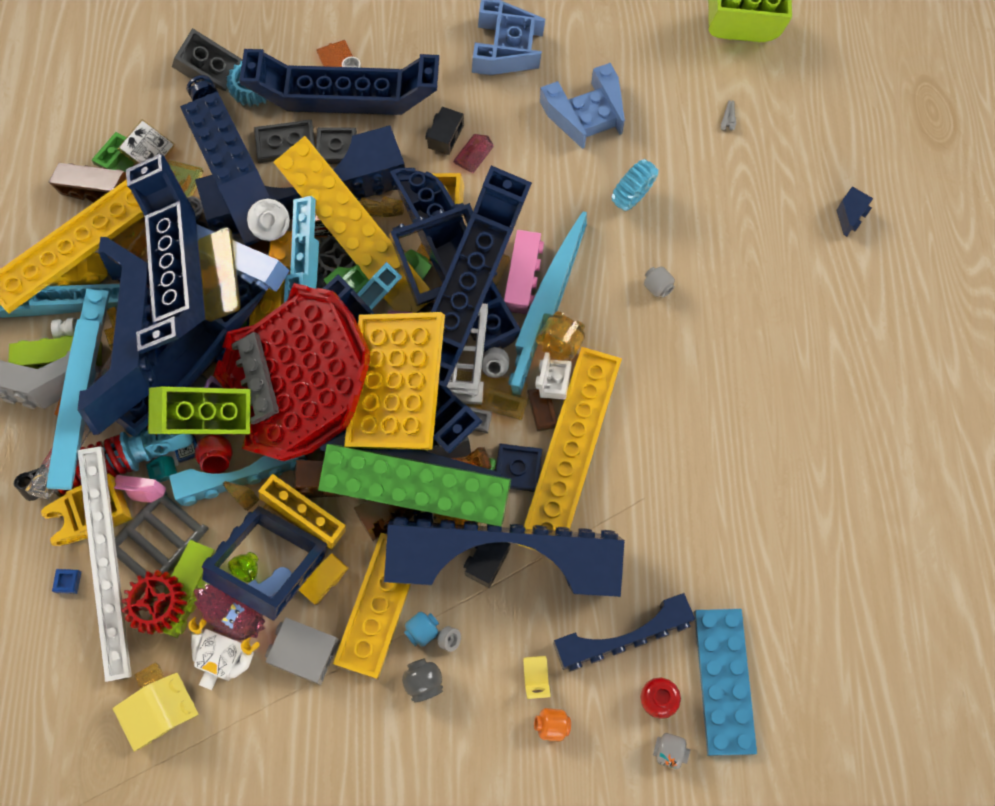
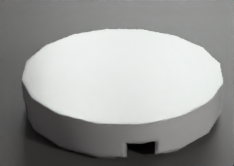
(268, 219)

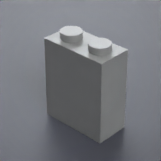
(302, 650)

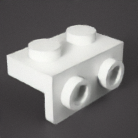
(553, 378)

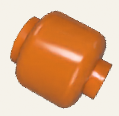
(552, 724)

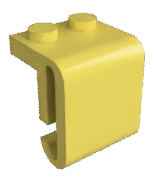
(154, 711)

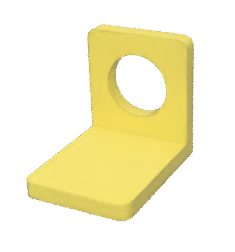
(536, 677)

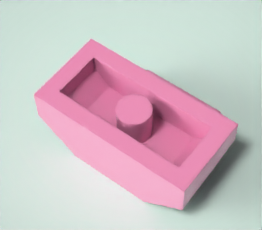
(140, 488)

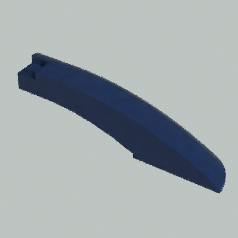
(424, 195)
(193, 353)

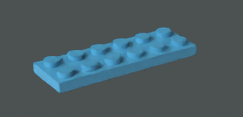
(725, 682)

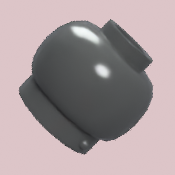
(422, 680)

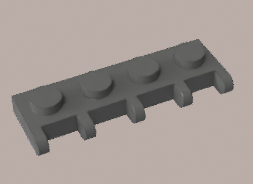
(257, 377)

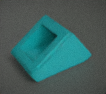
(161, 468)

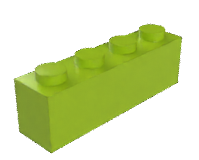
(43, 352)
(190, 574)

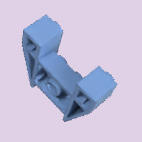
(511, 42)
(588, 112)

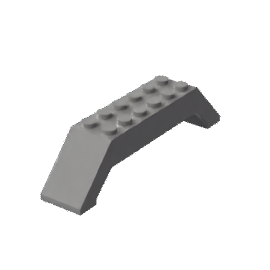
(34, 386)

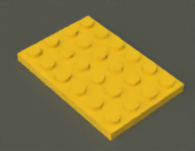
(401, 382)

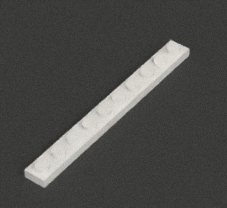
(104, 564)

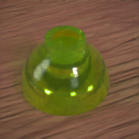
(244, 567)

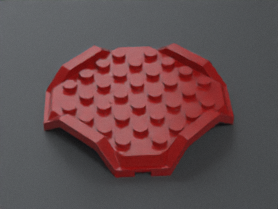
(314, 367)

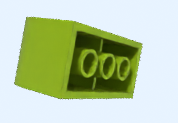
(748, 19)
(198, 410)

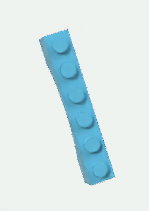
(379, 285)
(194, 485)

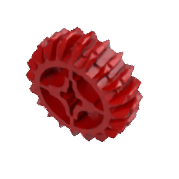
(148, 585)

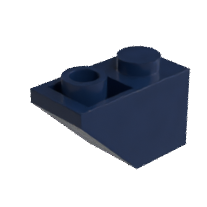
(852, 208)

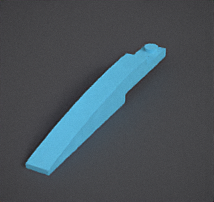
(304, 246)
(61, 300)
(546, 302)
(78, 377)

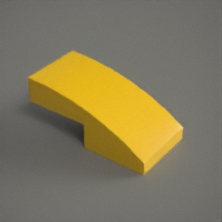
(323, 578)

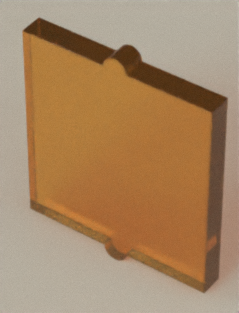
(334, 54)

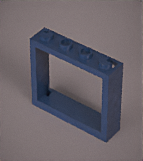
(418, 225)
(247, 594)

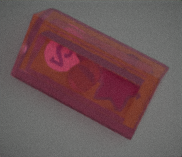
(474, 152)

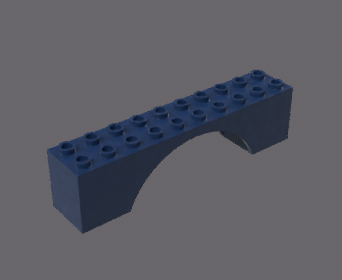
(362, 170)
(422, 549)

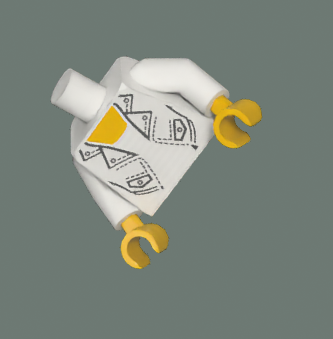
(218, 654)

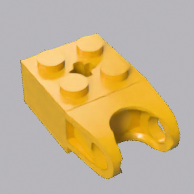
(72, 509)

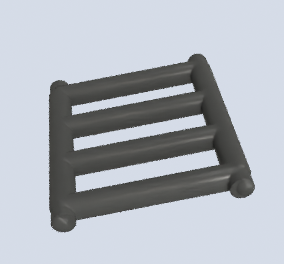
(145, 513)

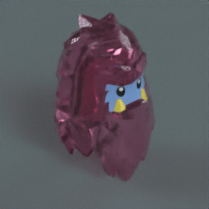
(228, 614)

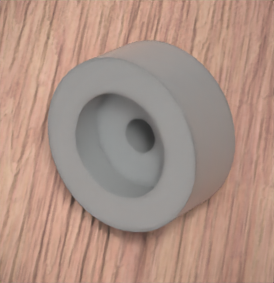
(449, 638)

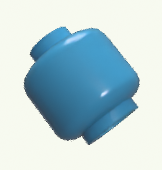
(421, 629)

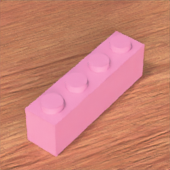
(522, 271)

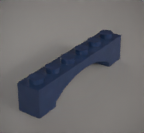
(575, 650)

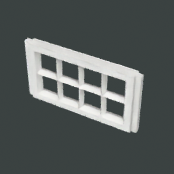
(472, 388)

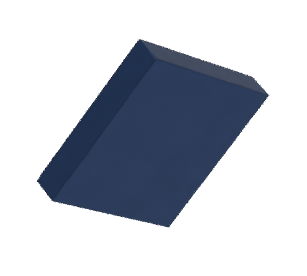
(520, 465)

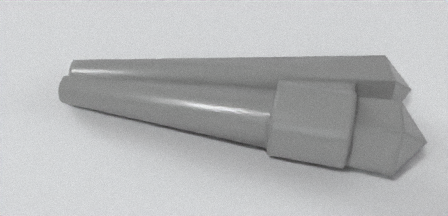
(729, 117)

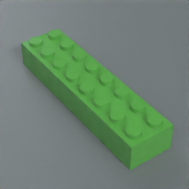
(415, 484)

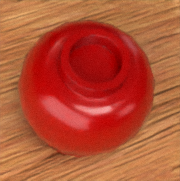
(213, 453)
(660, 698)

